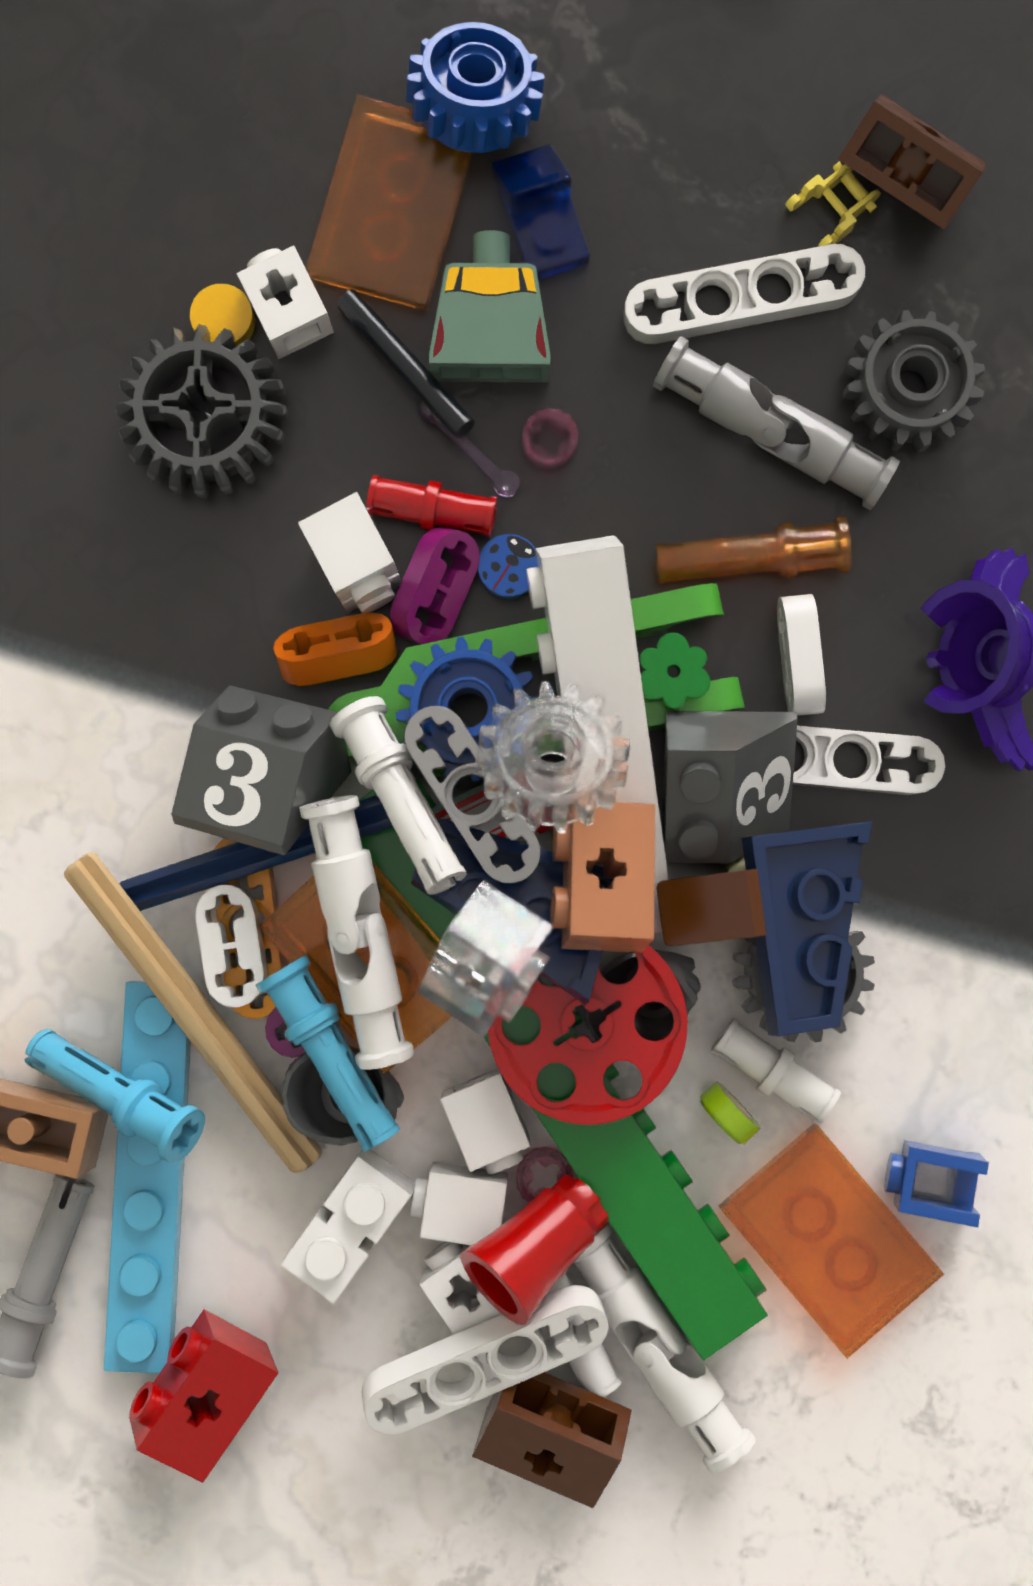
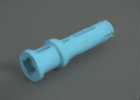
(314, 1026)
(134, 1105)

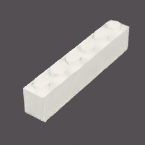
(596, 648)

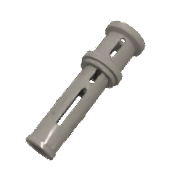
(29, 1304)

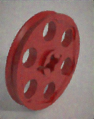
(589, 1059)

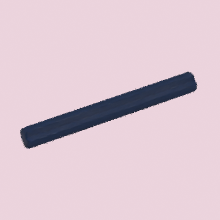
(234, 862)

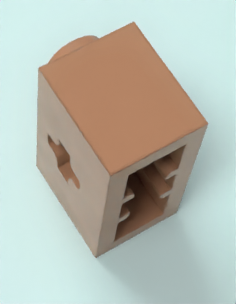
(624, 912)

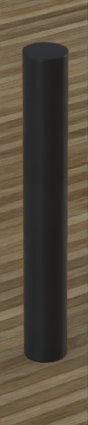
(405, 363)

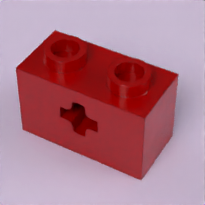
(201, 1395)

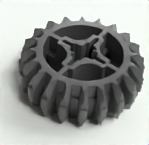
(151, 406)

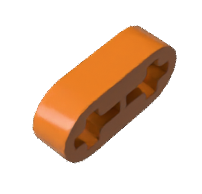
(335, 649)

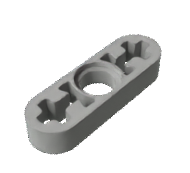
(431, 761)

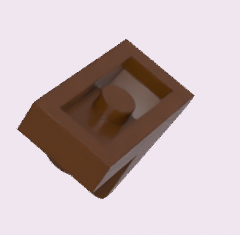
(711, 908)

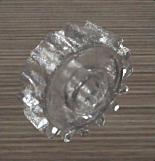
(553, 725)

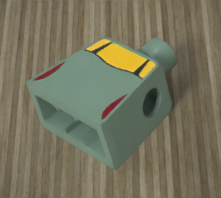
(490, 319)

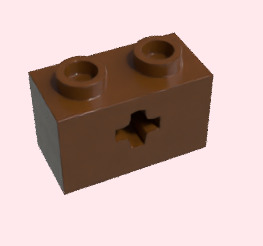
(912, 161)
(554, 1436)

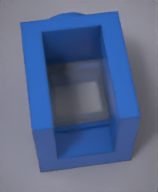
(935, 1182)

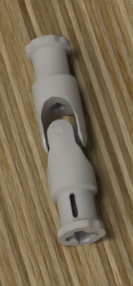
(752, 410)

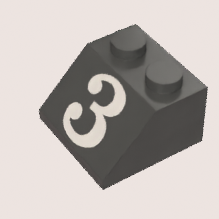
(254, 767)
(725, 781)

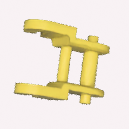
(818, 187)

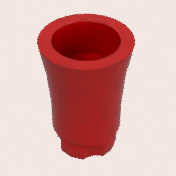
(535, 1248)

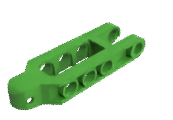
(651, 617)

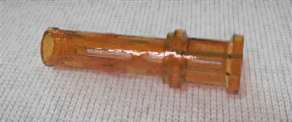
(784, 551)

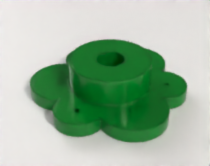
(674, 652)

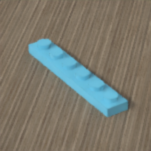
(146, 1199)

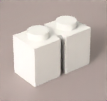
(352, 555)
(362, 1210)

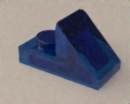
(541, 210)

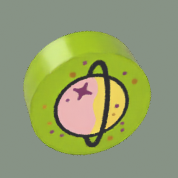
(729, 1113)

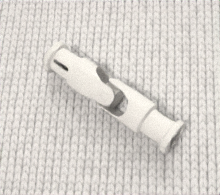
(355, 921)
(663, 1353)

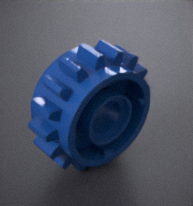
(474, 87)
(455, 675)

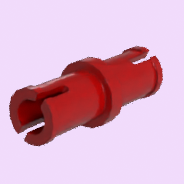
(431, 506)

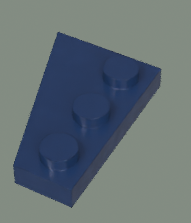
(807, 908)
(567, 968)

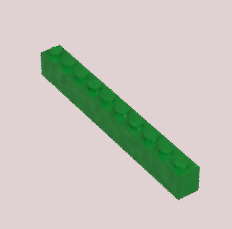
(635, 1184)

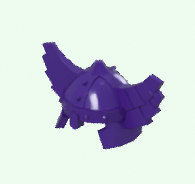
(986, 653)

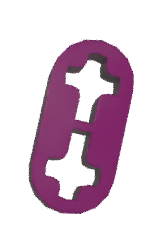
(434, 585)

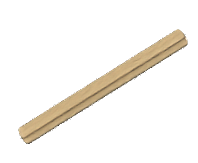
(190, 1009)

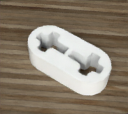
(801, 654)
(216, 948)

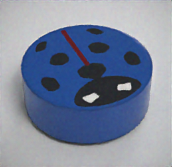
(505, 564)

